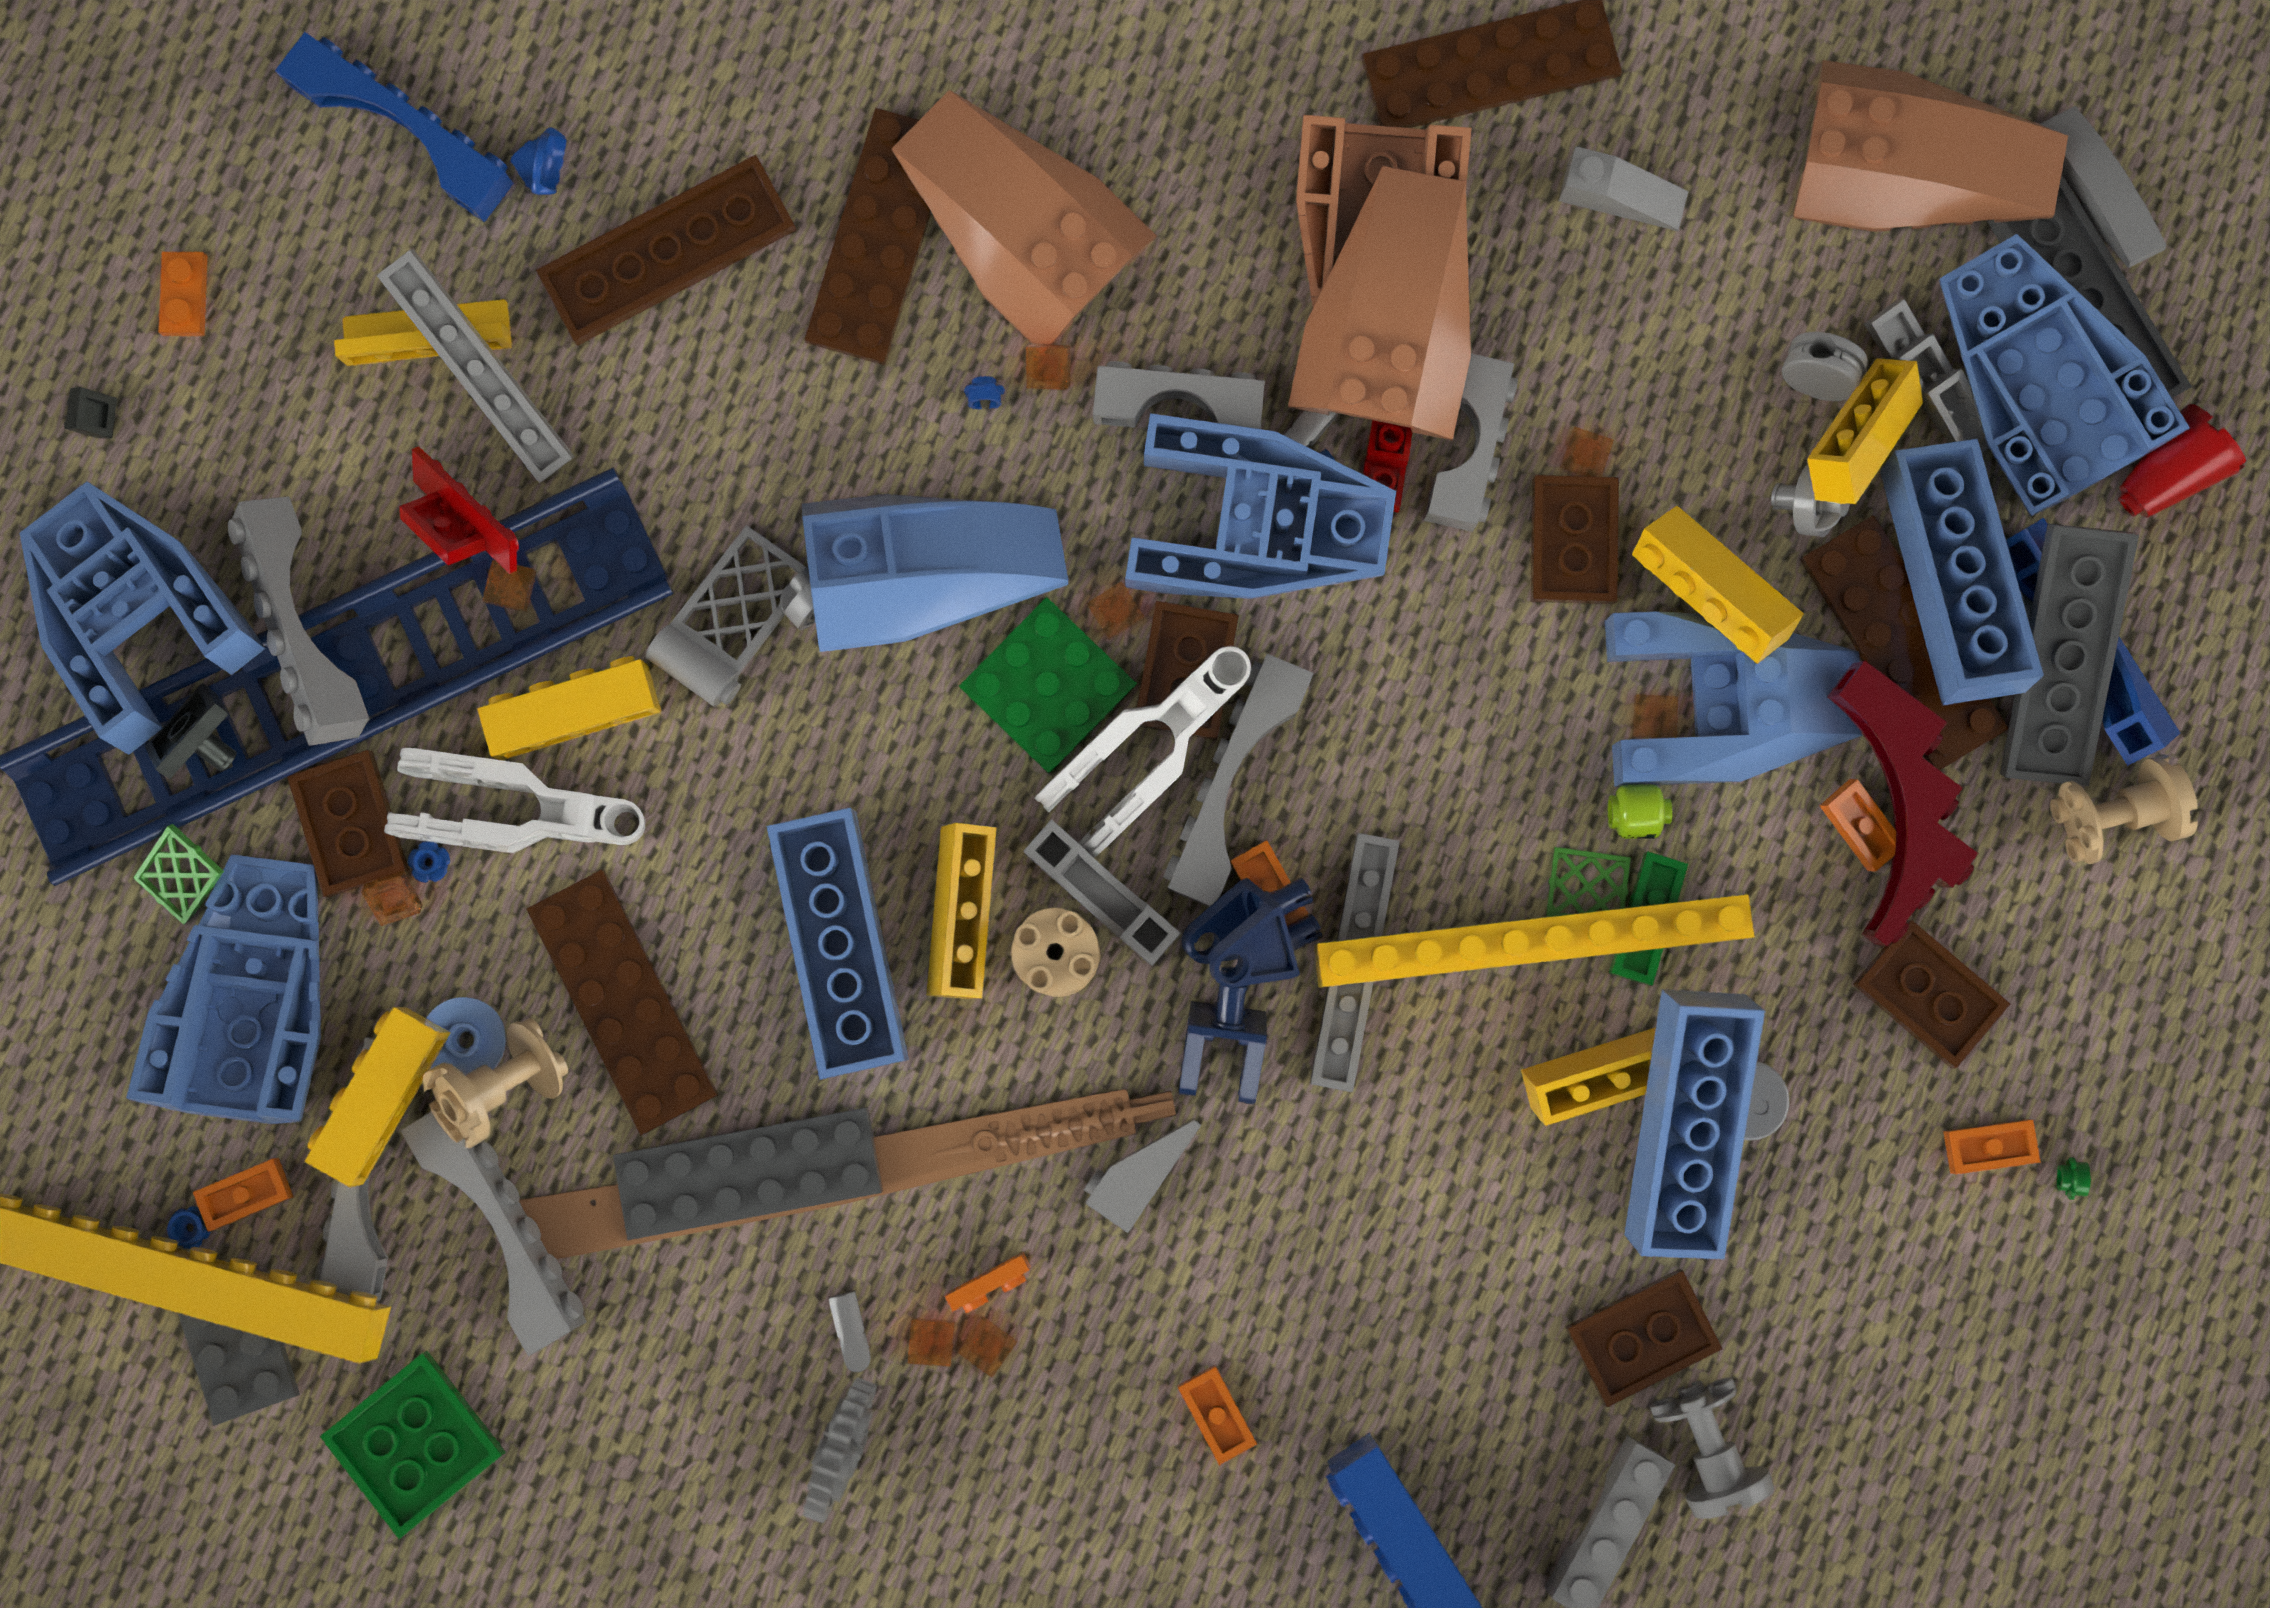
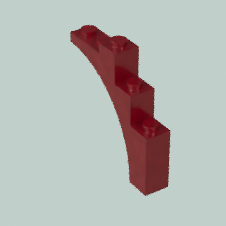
(1921, 795)

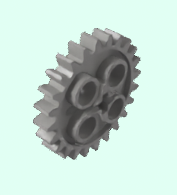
(840, 1450)

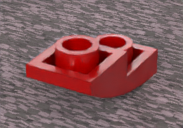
(1388, 456)

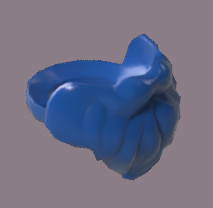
(541, 161)

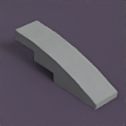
(2106, 191)
(1944, 389)

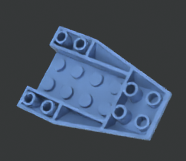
(2052, 377)
(920, 564)

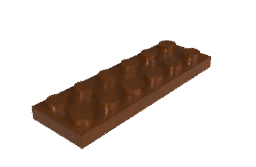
(1492, 64)
(666, 250)
(871, 250)
(1876, 608)
(622, 1002)

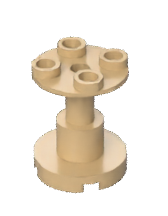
(2159, 800)
(1034, 942)
(466, 1099)

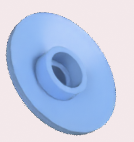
(480, 1020)

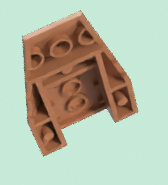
(1921, 155)
(1340, 168)
(1019, 216)
(1394, 311)

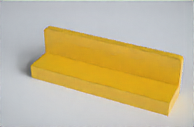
(396, 337)

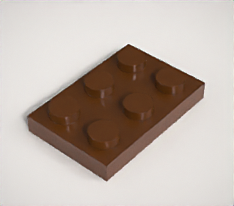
(1574, 539)
(1177, 646)
(345, 822)
(1932, 995)
(1643, 1337)

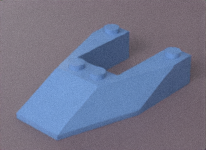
(1284, 518)
(100, 579)
(1744, 711)

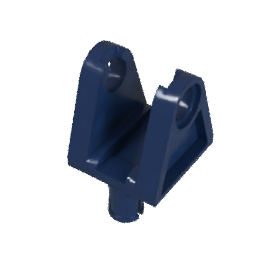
(1253, 929)
(1226, 1020)

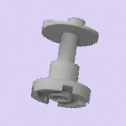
(1718, 1461)

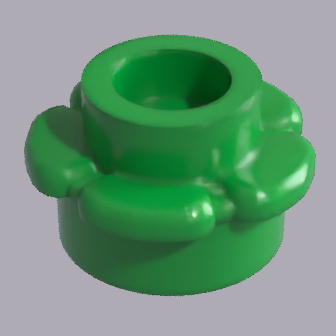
(2074, 1178)

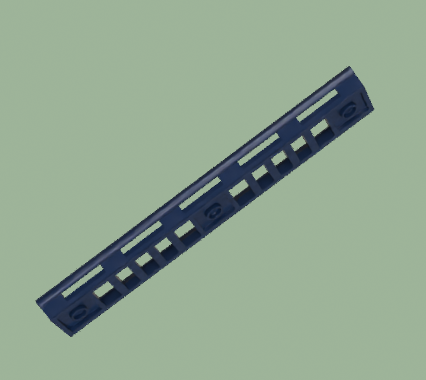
(607, 553)

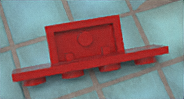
(453, 520)

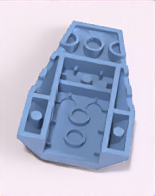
(242, 1003)

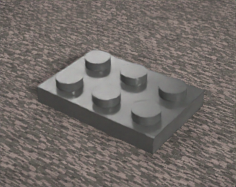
(237, 1369)

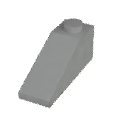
(1621, 189)
(1133, 1180)

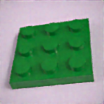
(1047, 685)
(412, 1444)

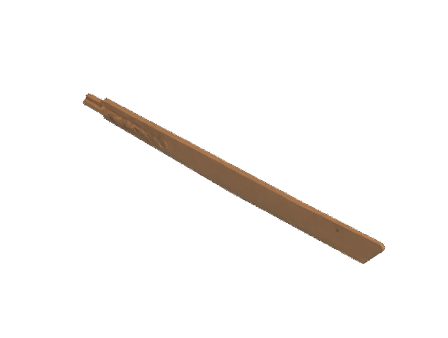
(905, 1161)

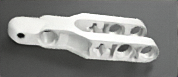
(1182, 711)
(562, 816)

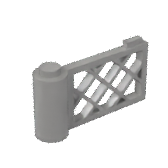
(692, 657)

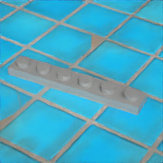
(475, 365)
(1348, 1004)

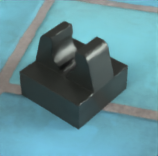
(90, 413)

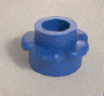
(984, 389)
(440, 862)
(178, 1230)

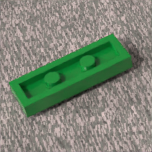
(1656, 884)

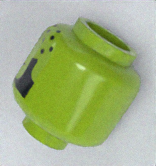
(1639, 811)

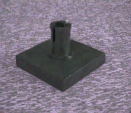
(190, 733)

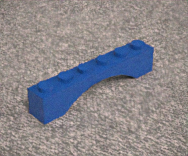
(330, 81)
(2132, 710)

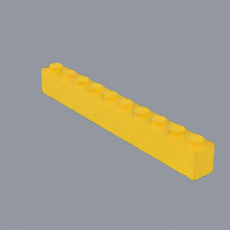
(1533, 941)
(191, 1281)

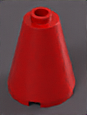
(2181, 466)

